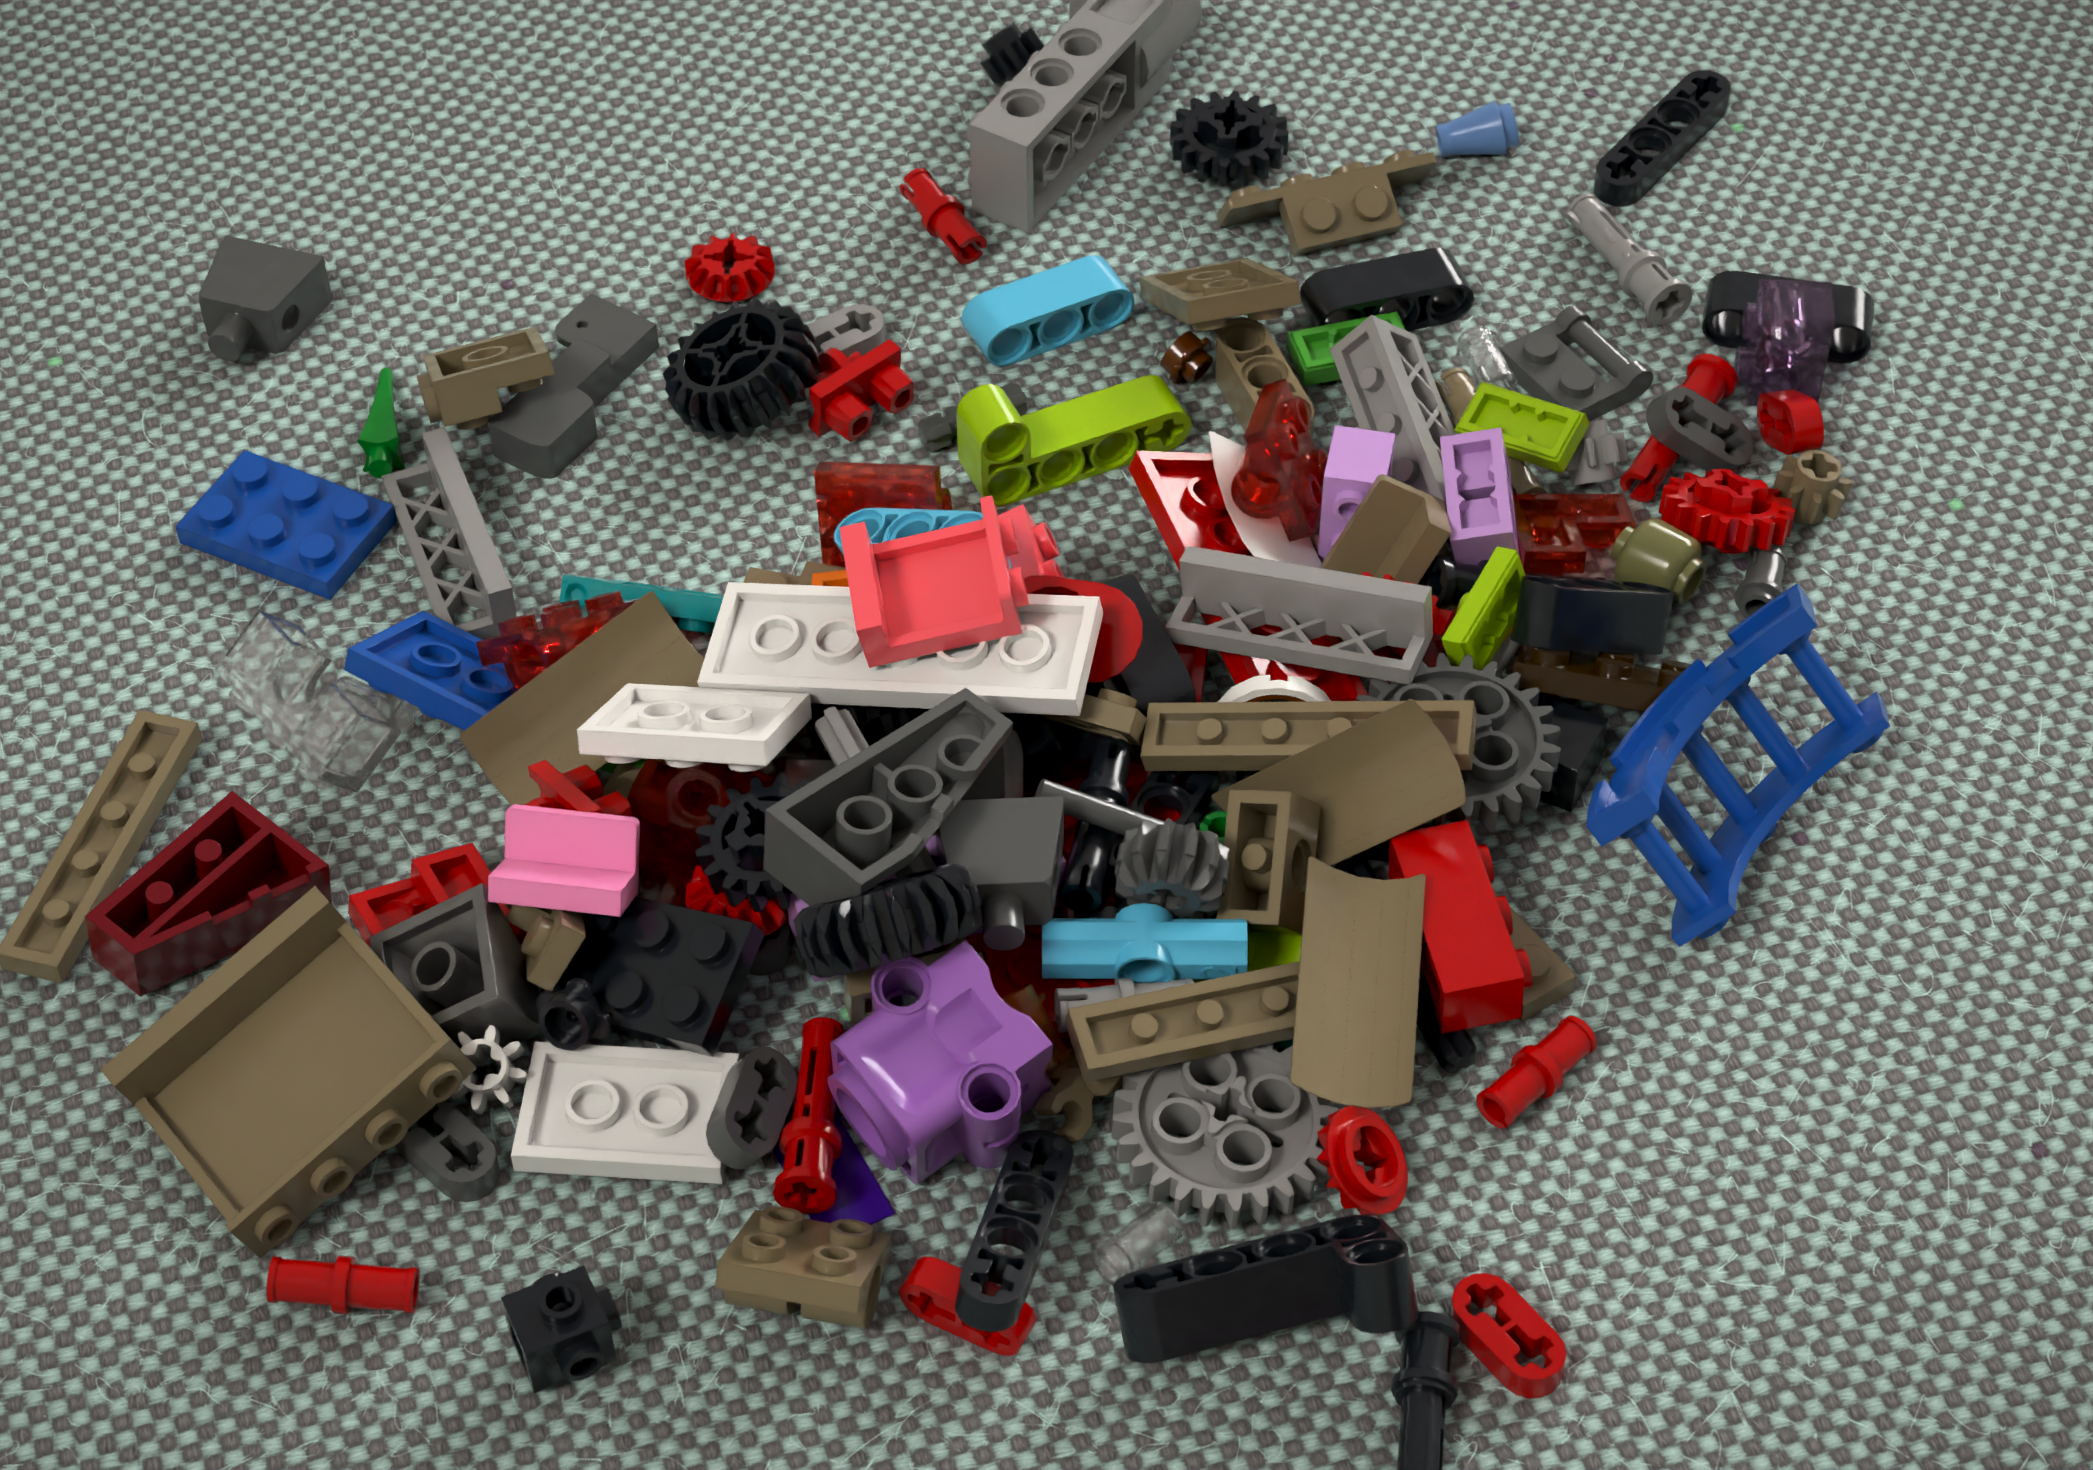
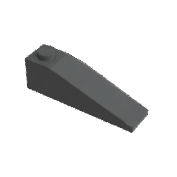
(881, 803)

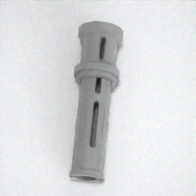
(1639, 270)

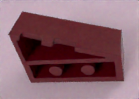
(202, 897)

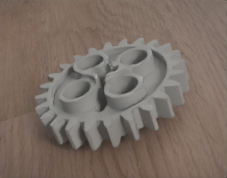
(1222, 1127)

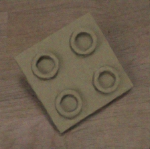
(808, 1262)

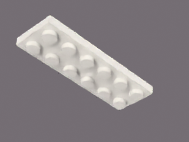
(809, 644)

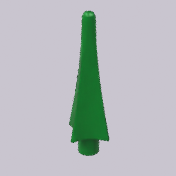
(380, 431)

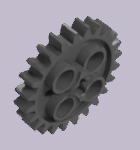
(1513, 736)

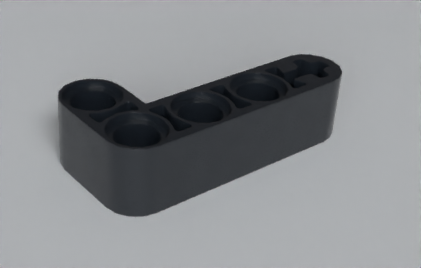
(1267, 1286)

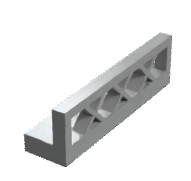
(1397, 396)
(467, 531)
(1306, 606)

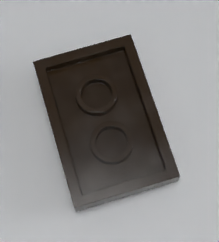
(1603, 679)

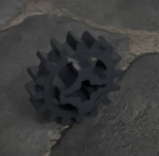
(1229, 138)
(735, 845)

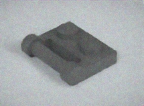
(1559, 376)

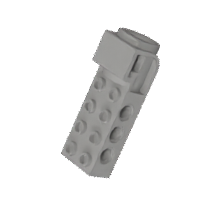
(1071, 103)

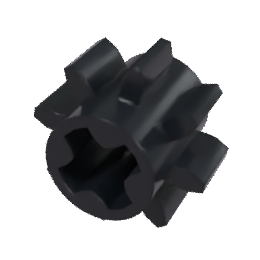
(1009, 52)

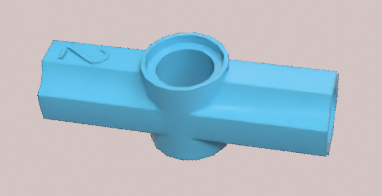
(1144, 946)

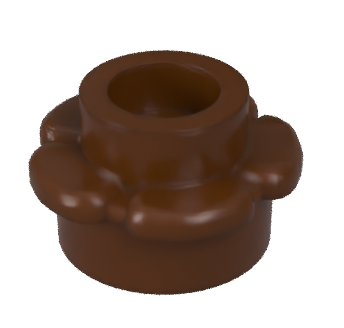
(1187, 358)

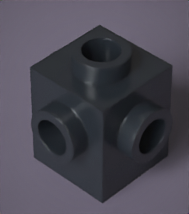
(562, 1328)

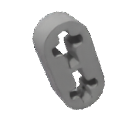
(849, 330)

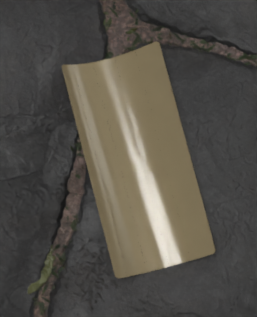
(545, 713)
(1369, 780)
(1358, 987)

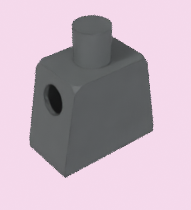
(260, 297)
(1012, 857)

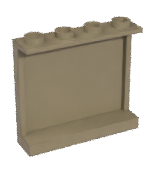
(288, 1071)

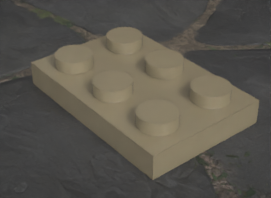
(1219, 291)

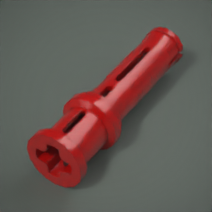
(1708, 377)
(811, 1138)

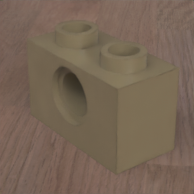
(1268, 858)

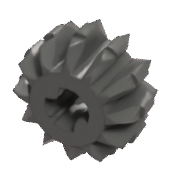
(1172, 868)

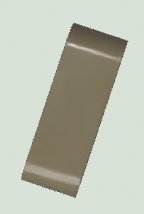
(1247, 362)

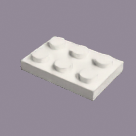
(694, 725)
(620, 1113)

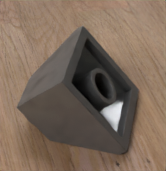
(463, 967)

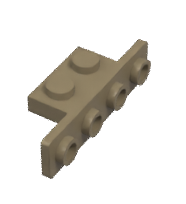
(1332, 209)

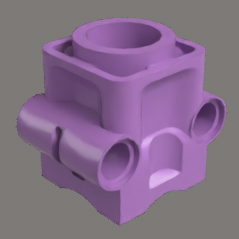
(938, 1066)

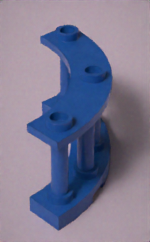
(1675, 725)

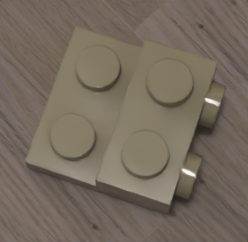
(465, 379)

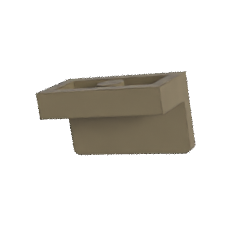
(1391, 533)

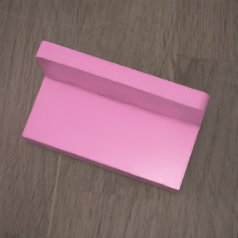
(567, 861)

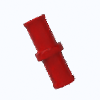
(943, 216)
(1536, 1072)
(343, 1284)

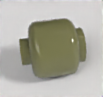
(1660, 557)

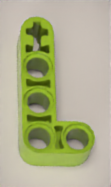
(1065, 442)

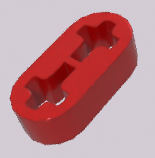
(1790, 421)
(931, 1295)
(1514, 1330)

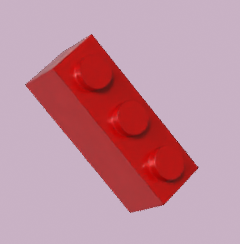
(1466, 930)

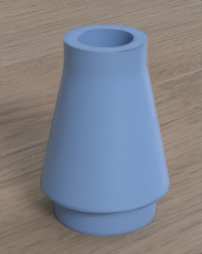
(1479, 132)

